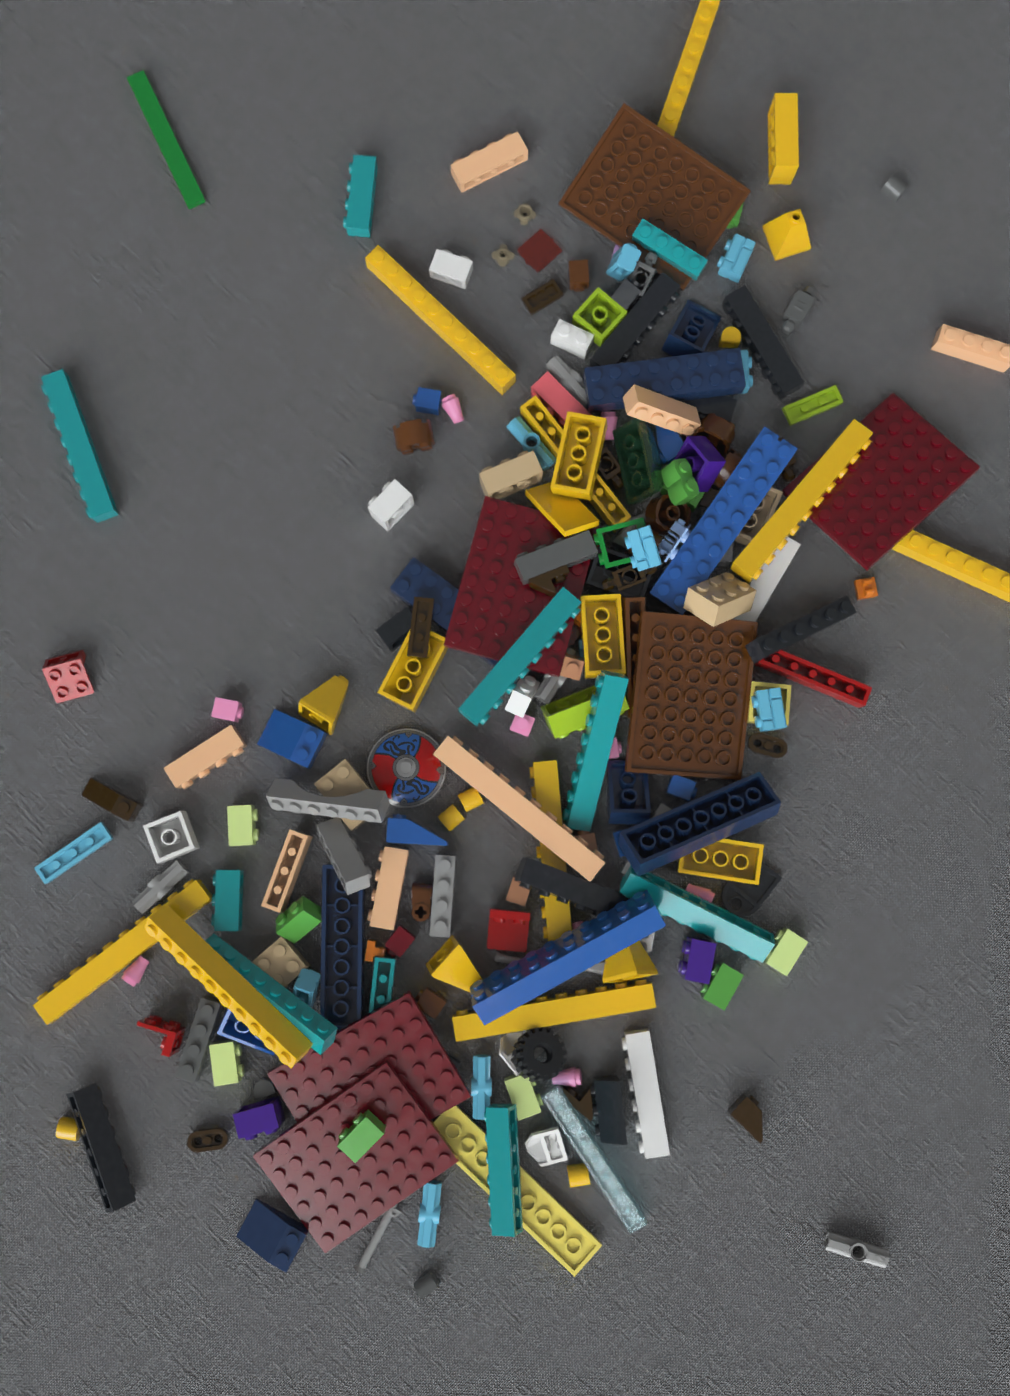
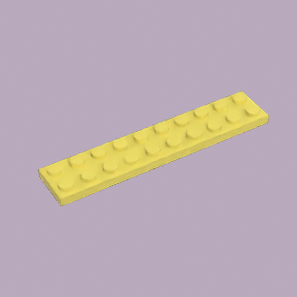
(541, 1213)

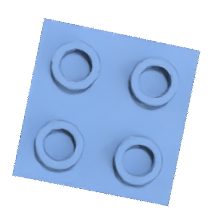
(672, 549)

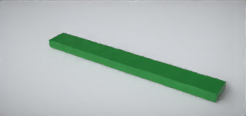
(166, 139)

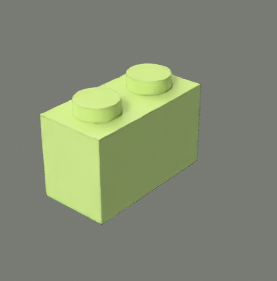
(242, 825)
(786, 951)
(226, 1062)
(523, 1095)

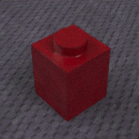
(399, 941)

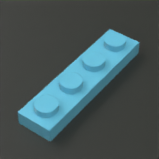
(73, 853)

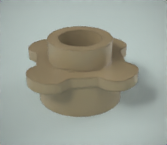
(524, 208)
(503, 261)

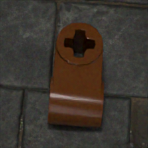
(421, 897)

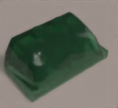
(638, 460)

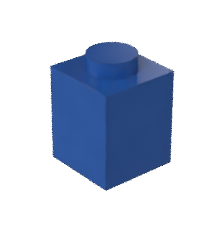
(427, 401)
(681, 788)

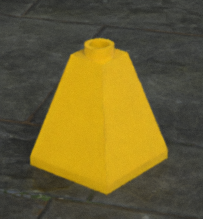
(787, 235)
(324, 704)
(453, 965)
(628, 965)

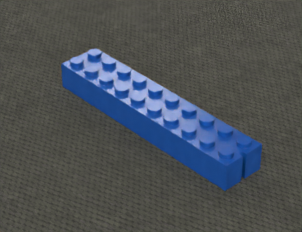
(724, 518)
(566, 956)

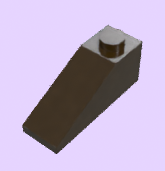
(112, 800)

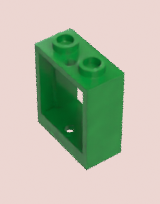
(598, 538)

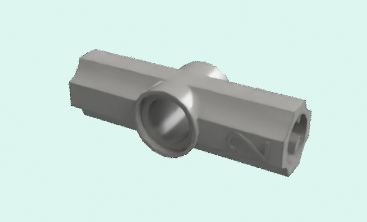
(568, 379)
(551, 684)
(160, 887)
(868, 1252)

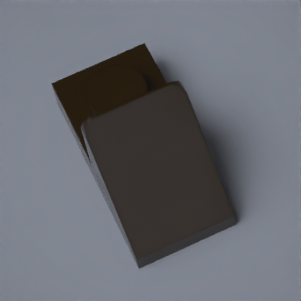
(544, 581)
(583, 1103)

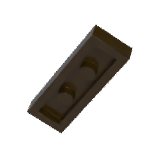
(420, 627)

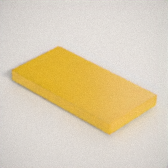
(564, 512)

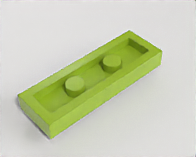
(812, 405)

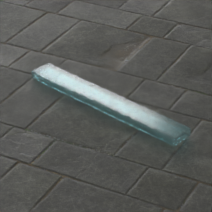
(594, 1159)

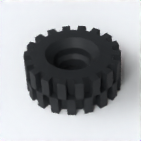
(525, 1055)

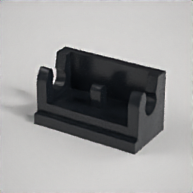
(396, 629)

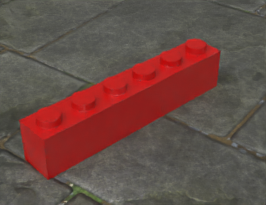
(817, 678)

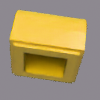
(730, 338)
(470, 799)
(451, 817)
(67, 1129)
(578, 1175)

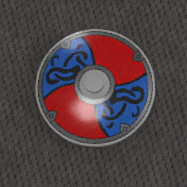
(406, 767)

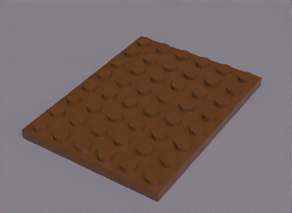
(654, 177)
(690, 696)

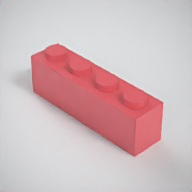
(556, 398)

